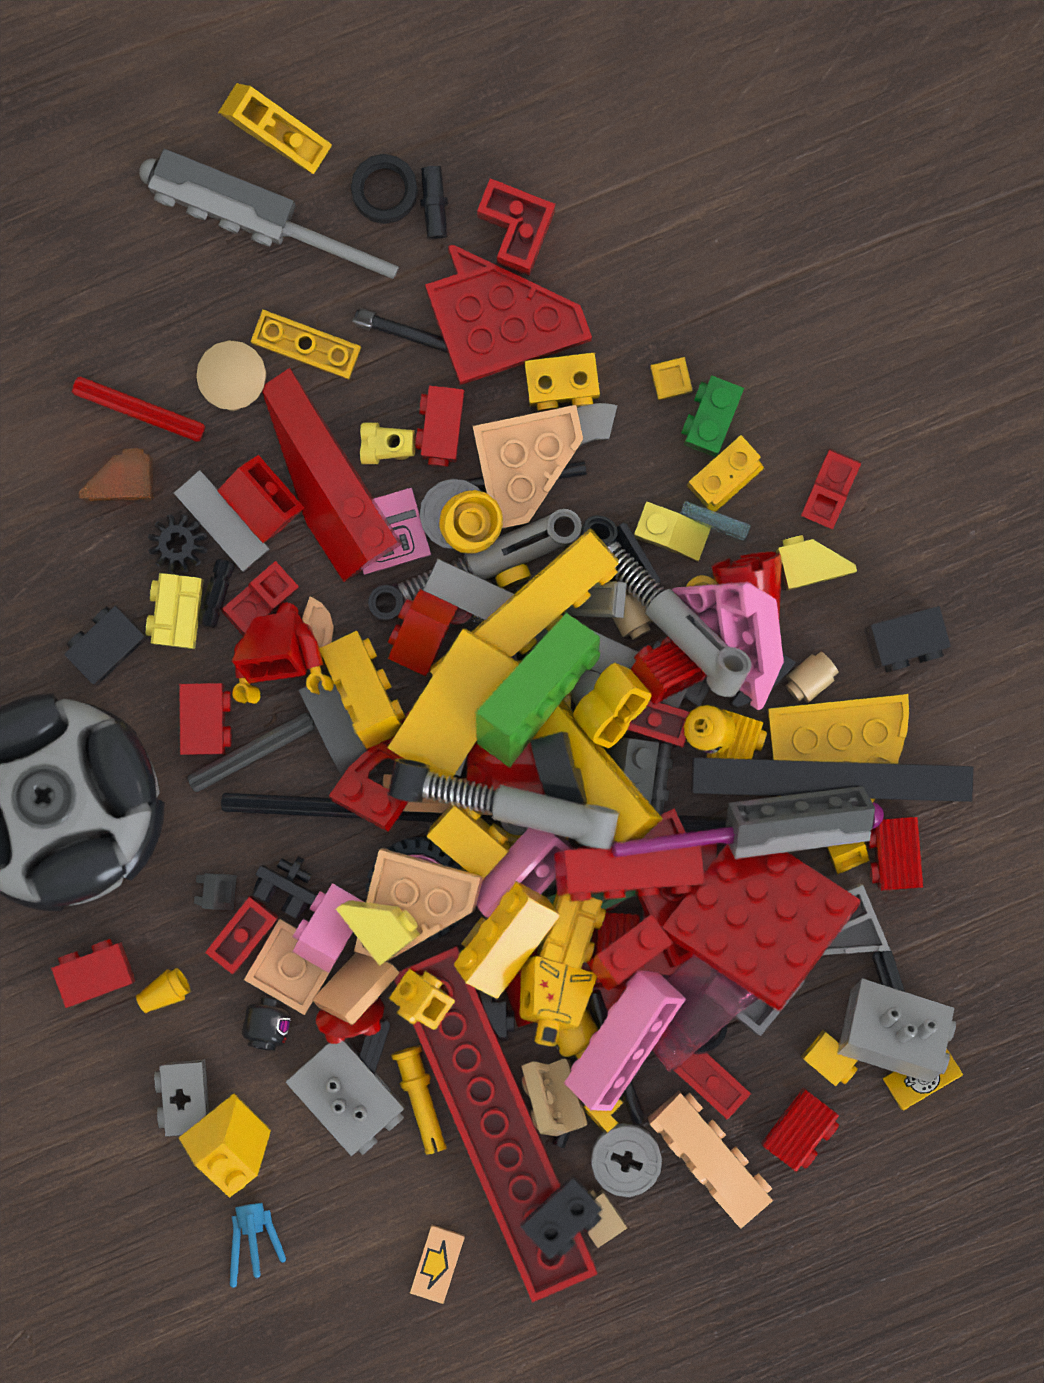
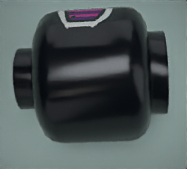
(266, 1025)

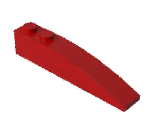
(326, 483)

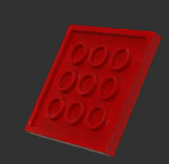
(761, 921)

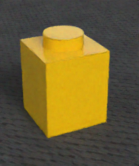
(824, 1058)

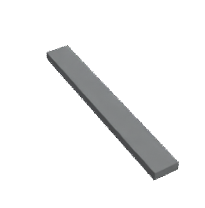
(484, 598)

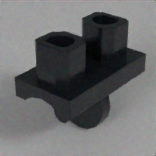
(270, 880)

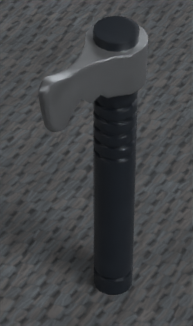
(367, 319)

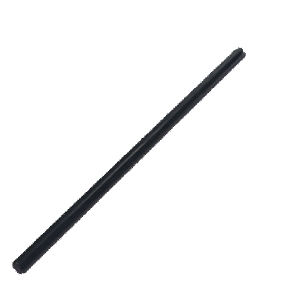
(326, 808)

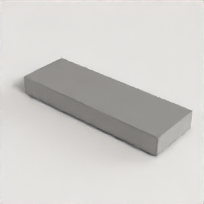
(221, 521)

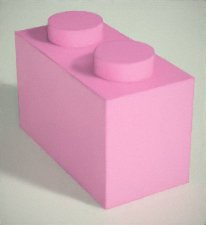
(326, 932)

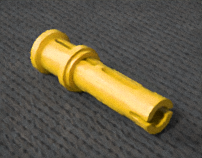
(415, 1082)

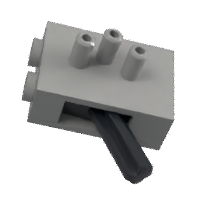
(895, 1027)
(348, 1092)

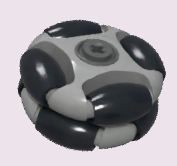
(51, 801)

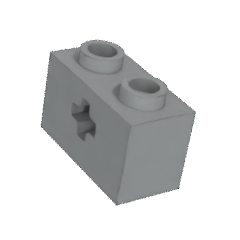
(193, 1080)

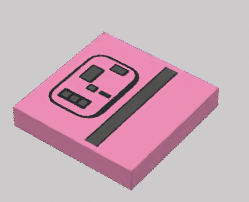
(404, 518)

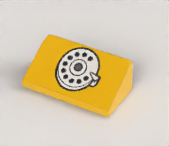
(910, 1090)

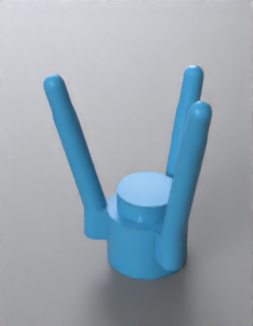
(251, 1220)

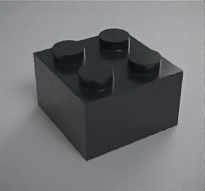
(907, 637)

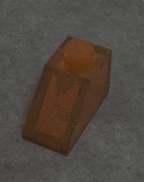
(122, 478)

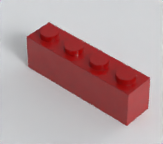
(598, 871)

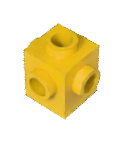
(416, 994)

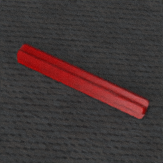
(138, 409)

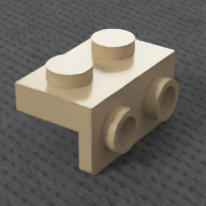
(553, 1103)

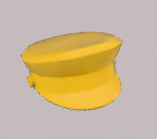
(471, 521)

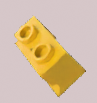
(726, 474)

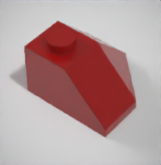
(490, 771)

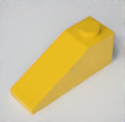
(274, 127)

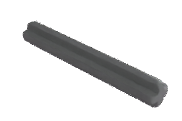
(251, 752)

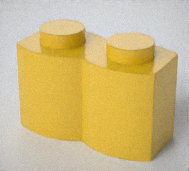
(611, 705)

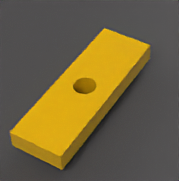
(326, 352)

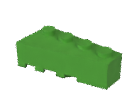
(535, 689)

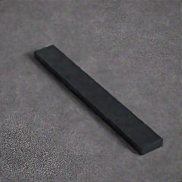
(801, 777)

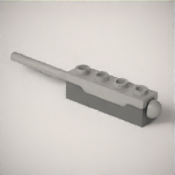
(240, 206)

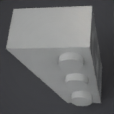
(861, 931)

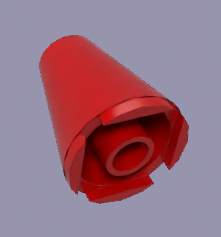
(757, 568)

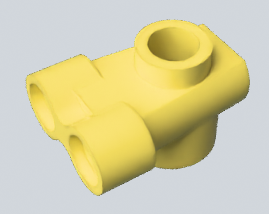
(377, 443)

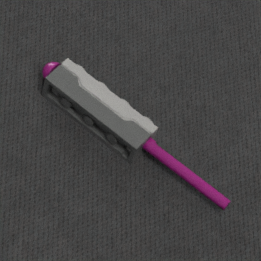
(779, 825)

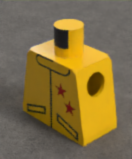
(553, 996)

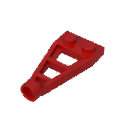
(365, 796)

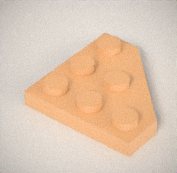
(525, 458)
(425, 889)

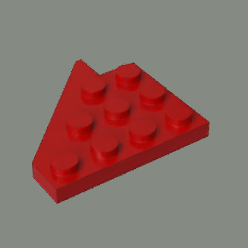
(500, 319)

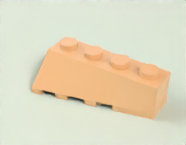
(710, 1158)

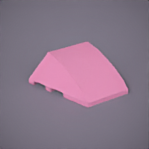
(743, 620)

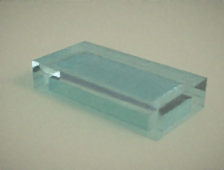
(716, 521)

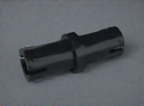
(434, 202)

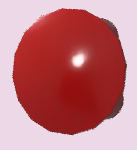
(338, 1030)

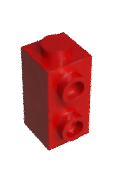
(442, 425)

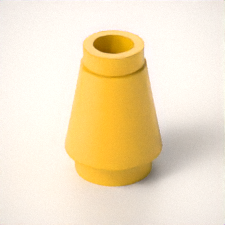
(164, 991)

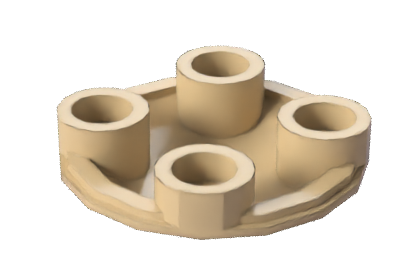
(231, 375)

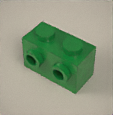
(716, 409)

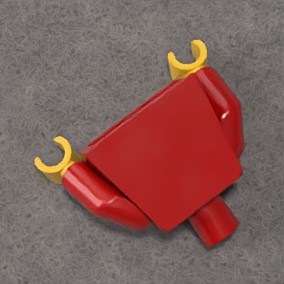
(277, 649)

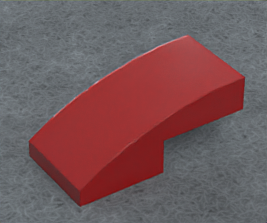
(831, 488)
(260, 597)

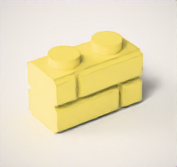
(175, 610)

